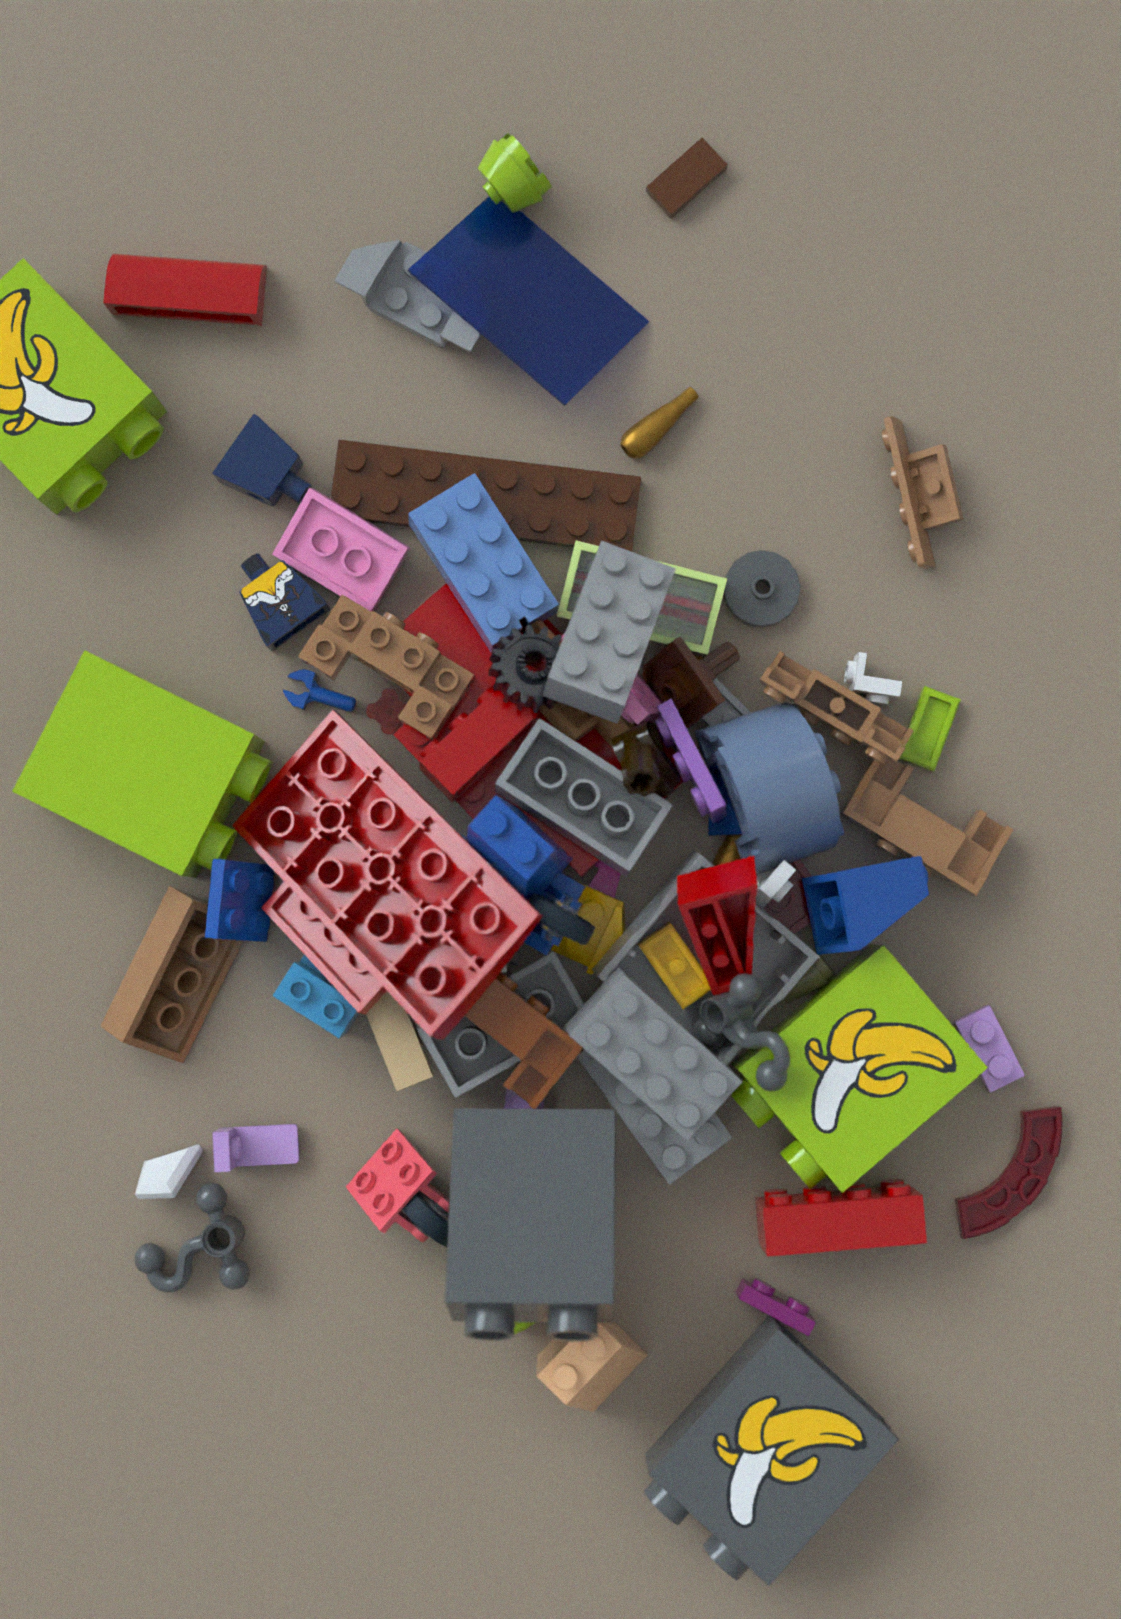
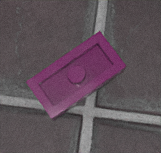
(792, 1313)

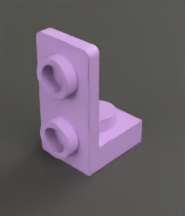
(255, 1146)

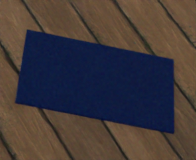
(529, 298)

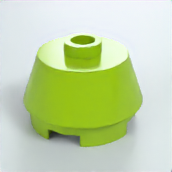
(512, 175)

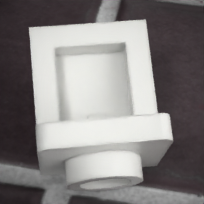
(875, 689)
(774, 884)

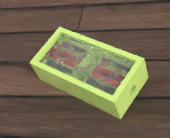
(687, 610)

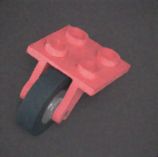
(397, 1181)

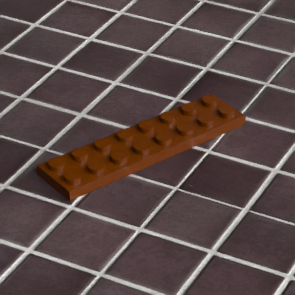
(535, 499)

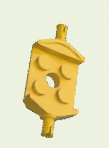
(609, 922)

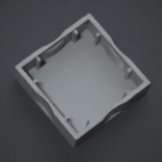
(778, 957)

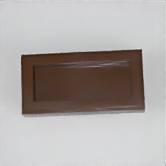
(686, 177)

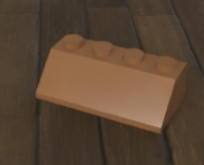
(171, 980)

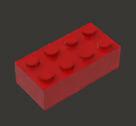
(839, 1220)

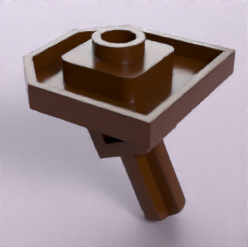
(688, 679)

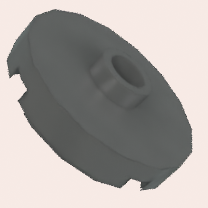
(757, 608)

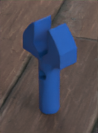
(317, 693)

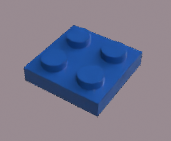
(236, 900)

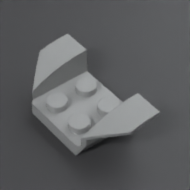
(394, 294)

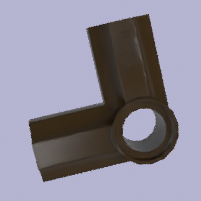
(644, 762)

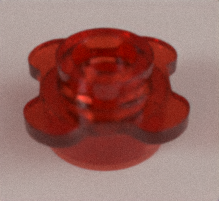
(378, 711)

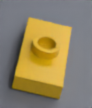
(675, 965)

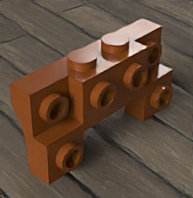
(528, 1034)

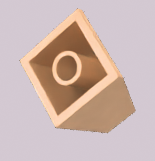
(590, 1370)

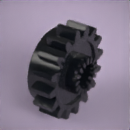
(509, 668)

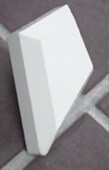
(166, 1174)

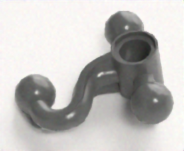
(731, 1015)
(233, 1272)

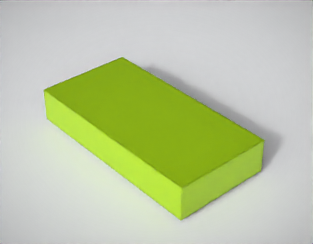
(931, 726)

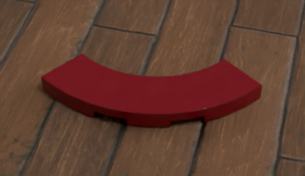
(1022, 1178)

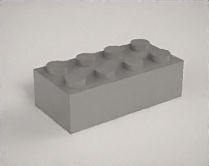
(608, 632)
(581, 797)
(652, 1054)
(472, 1056)
(660, 1141)

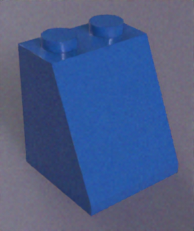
(517, 847)
(862, 902)

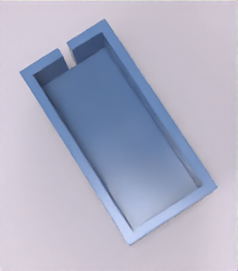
(482, 561)

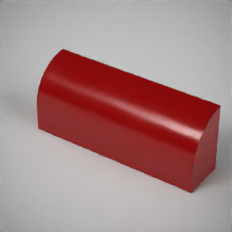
(185, 289)

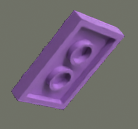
(689, 762)

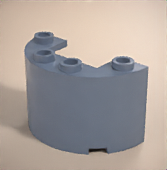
(776, 784)

